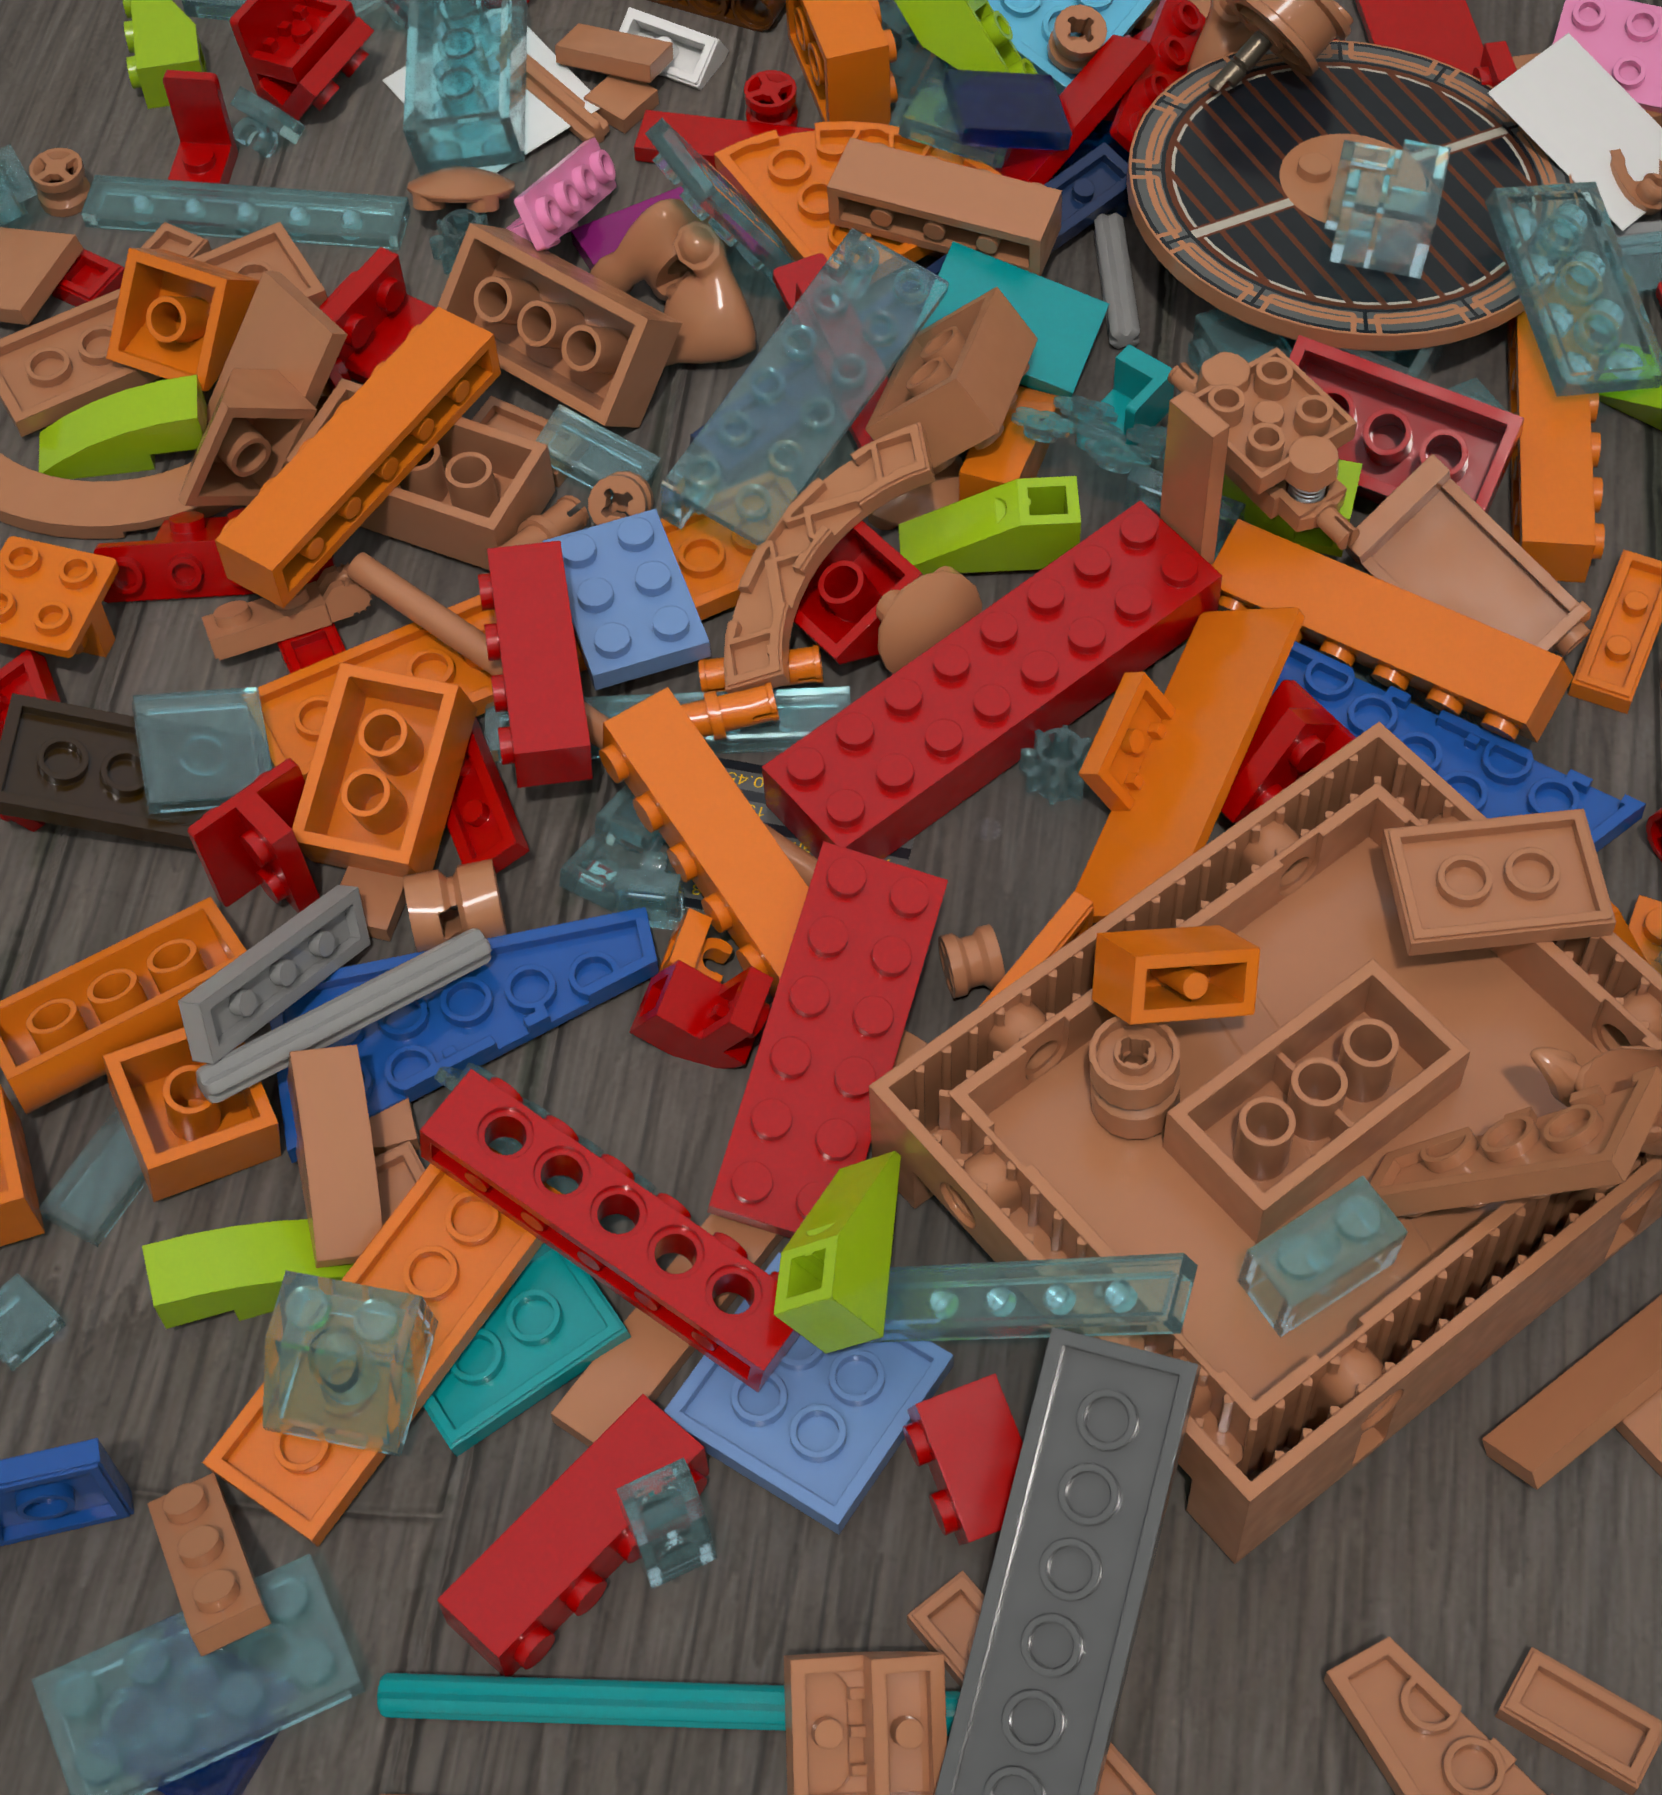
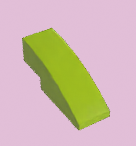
(125, 430)
(229, 1270)

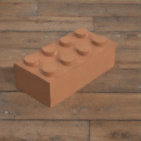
(561, 325)
(464, 490)

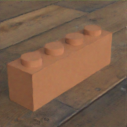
(943, 202)

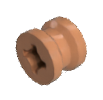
(1074, 52)
(60, 181)
(630, 495)
(971, 960)

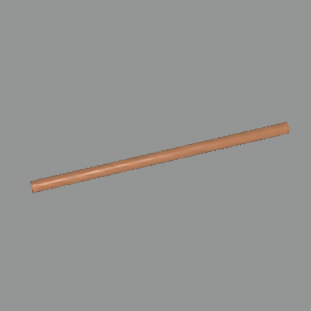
(472, 644)

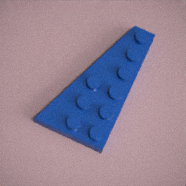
(1478, 764)
(523, 991)

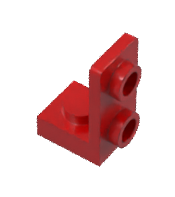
(203, 125)

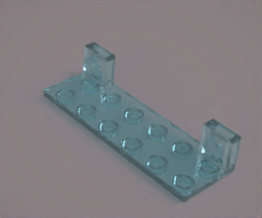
(803, 389)

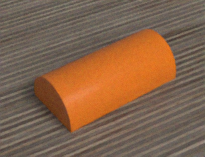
(114, 999)

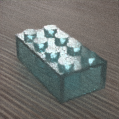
(465, 83)

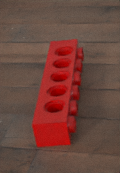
(485, 1110)

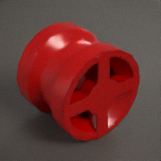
(771, 98)

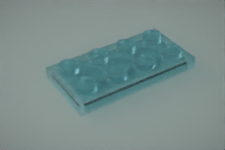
(711, 194)
(1576, 288)
(161, 1710)

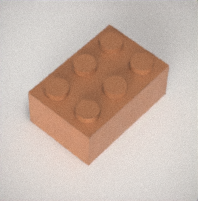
(958, 378)

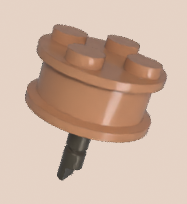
(1288, 28)

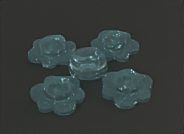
(1094, 433)

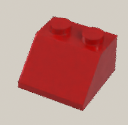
(845, 591)

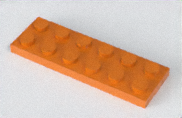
(433, 1246)

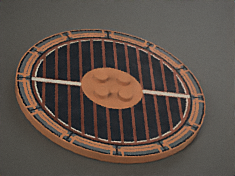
(1244, 179)

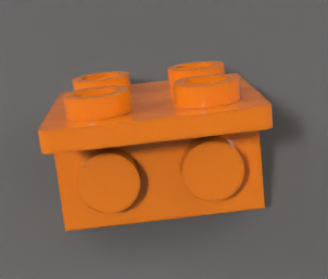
(54, 598)

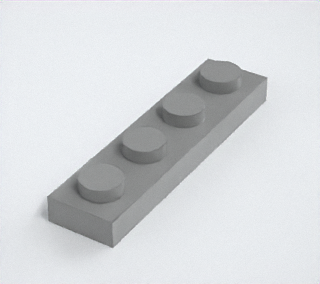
(273, 974)

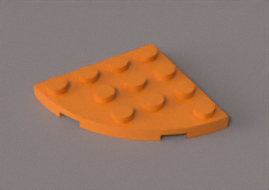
(791, 174)

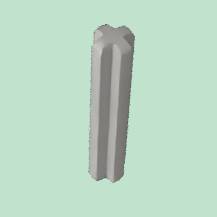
(1116, 280)

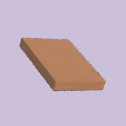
(285, 335)
(1497, 882)

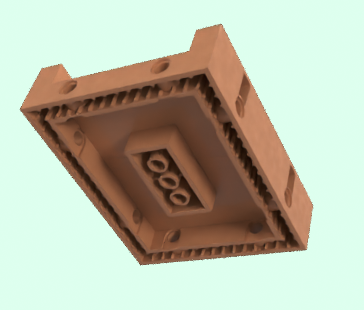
(1277, 1114)

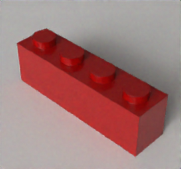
(538, 663)
(564, 1543)

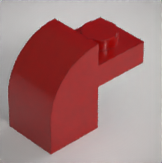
(702, 1018)

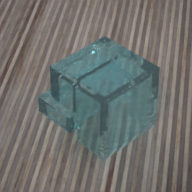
(1386, 205)

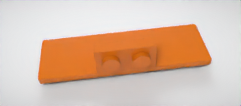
(1175, 754)

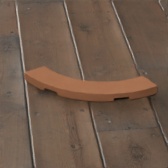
(87, 507)
(806, 533)

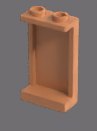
(1454, 554)

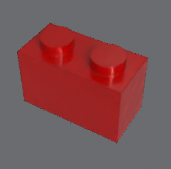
(971, 1455)

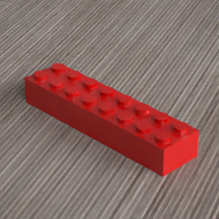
(985, 689)

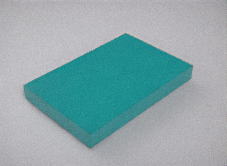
(1056, 314)
(525, 1350)

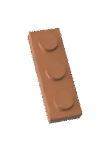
(208, 1564)

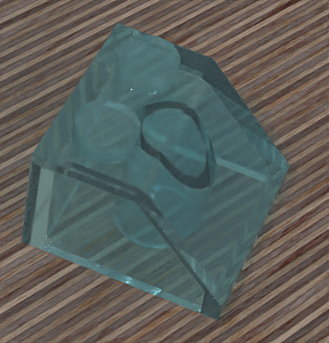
(345, 1362)

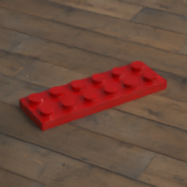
(827, 1037)

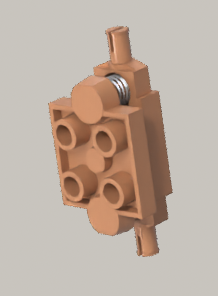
(1278, 437)

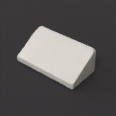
(694, 53)

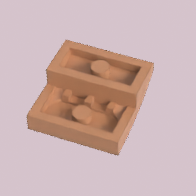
(865, 1722)

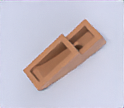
(334, 1152)

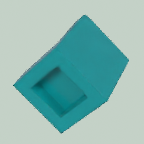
(1139, 390)

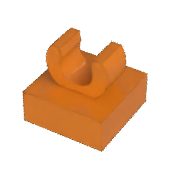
(691, 947)

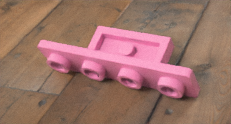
(564, 195)

